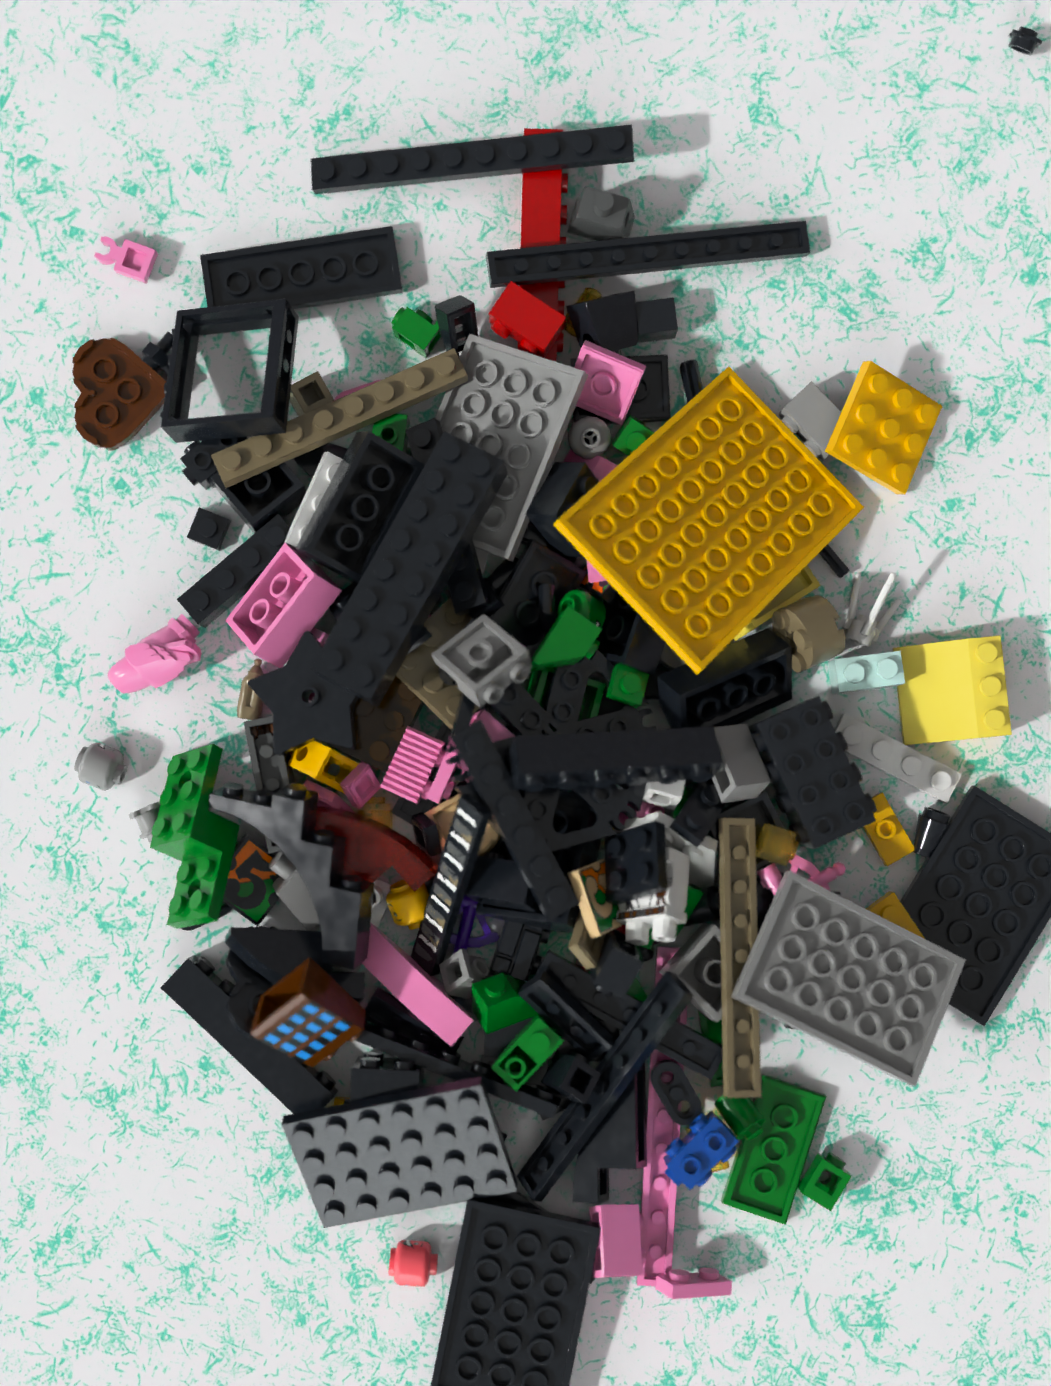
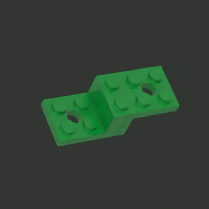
(195, 837)

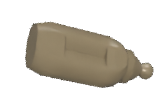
(249, 703)

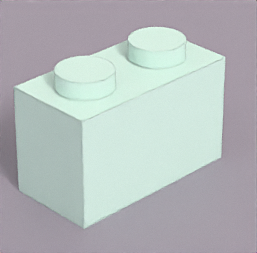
(866, 672)

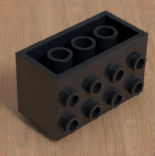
(812, 773)

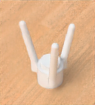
(864, 629)

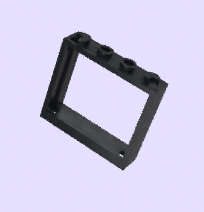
(272, 419)

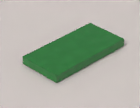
(771, 1164)

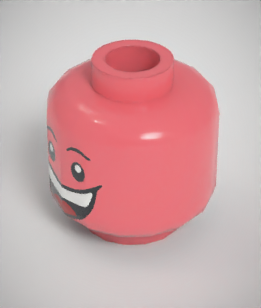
(412, 1263)

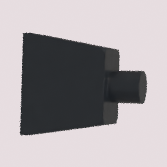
(606, 321)

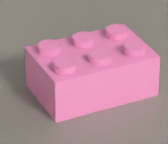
(282, 605)

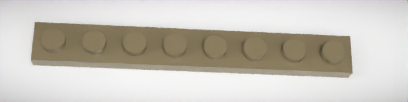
(341, 417)
(737, 938)

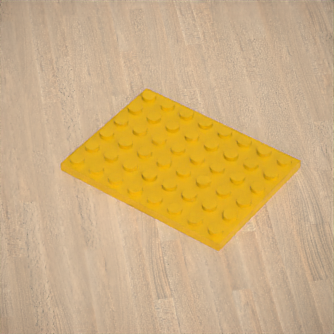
(709, 519)

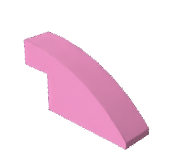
(415, 987)

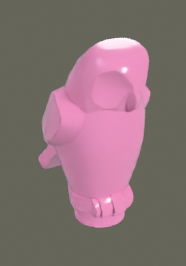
(157, 657)

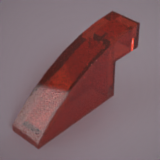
(376, 848)

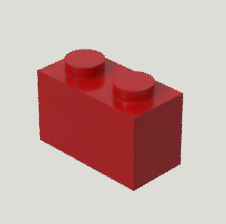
(526, 320)

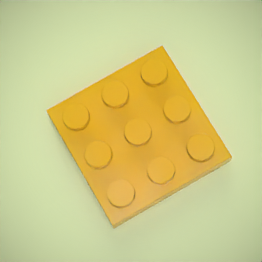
(883, 428)

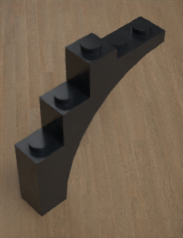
(319, 858)

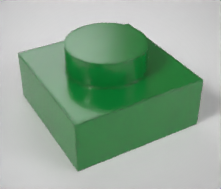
(627, 685)

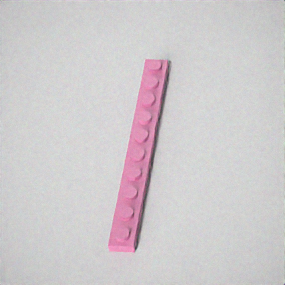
(658, 1190)

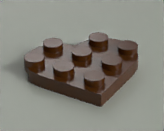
(116, 393)

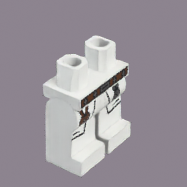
(660, 910)

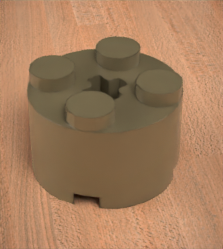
(810, 631)

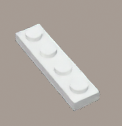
(898, 759)

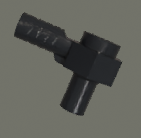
(156, 355)

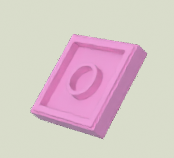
(609, 383)

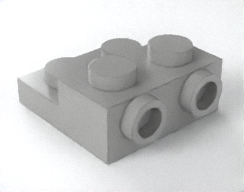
(483, 661)

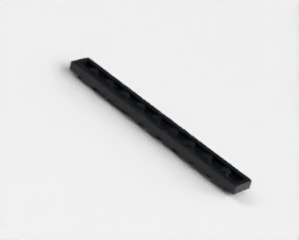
(473, 159)
(647, 254)

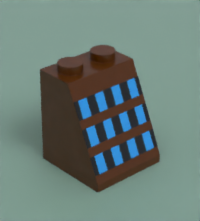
(308, 1015)

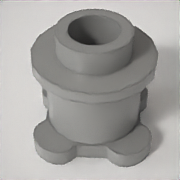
(146, 818)

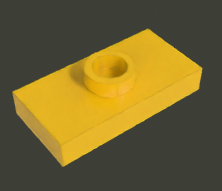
(887, 833)

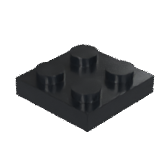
(635, 863)

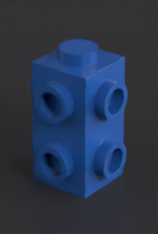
(699, 1151)

